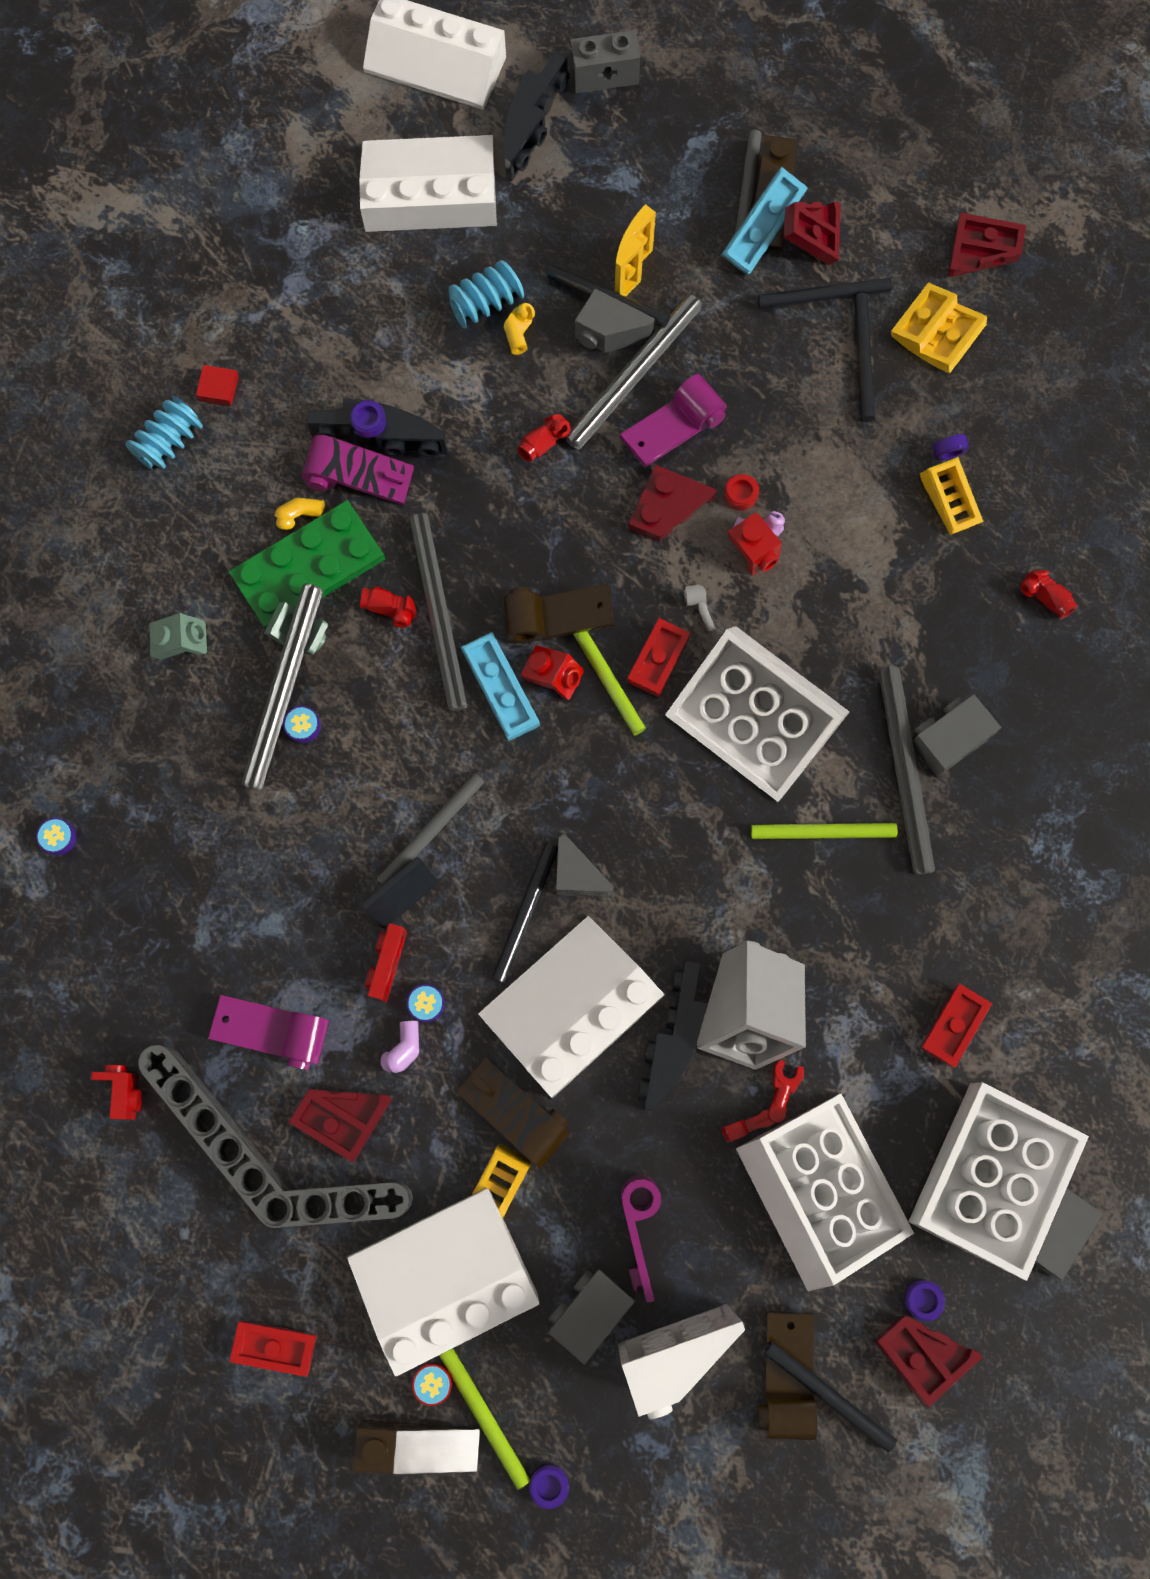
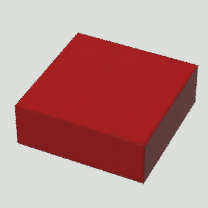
(217, 385)

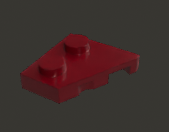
(814, 228)
(984, 244)
(667, 502)
(340, 1119)
(925, 1358)

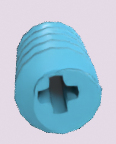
(483, 291)
(163, 433)

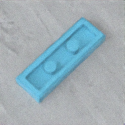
(763, 221)
(500, 686)

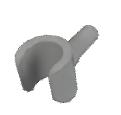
(697, 596)

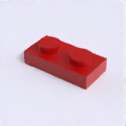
(658, 657)
(390, 947)
(956, 1025)
(273, 1348)

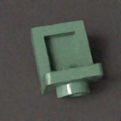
(280, 623)
(177, 635)

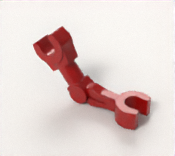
(777, 1109)

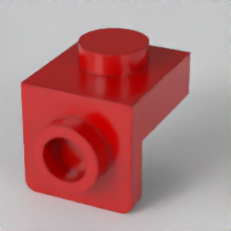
(756, 543)
(553, 670)
(125, 1096)

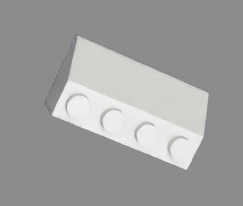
(434, 51)

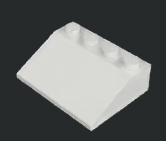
(428, 183)
(756, 712)
(571, 1006)
(998, 1179)
(825, 1193)
(442, 1281)
(675, 1357)

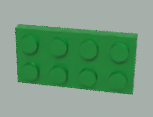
(320, 554)

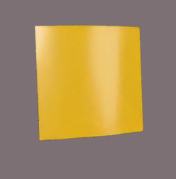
(633, 249)
(938, 327)

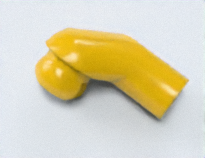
(516, 326)
(296, 507)

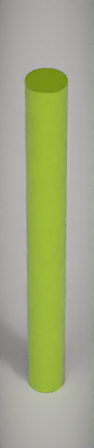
(610, 682)
(807, 831)
(485, 1418)

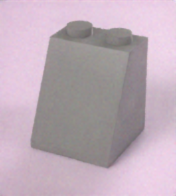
(755, 1007)

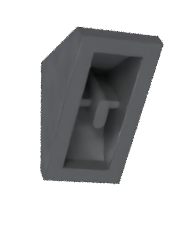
(577, 874)

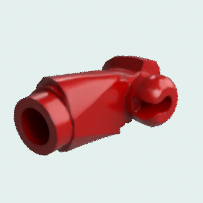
(543, 437)
(1049, 593)
(388, 604)

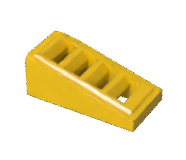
(941, 502)
(515, 1161)

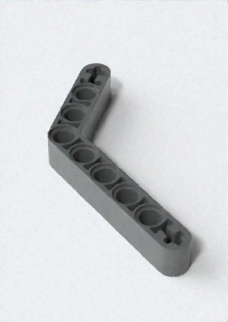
(250, 1158)

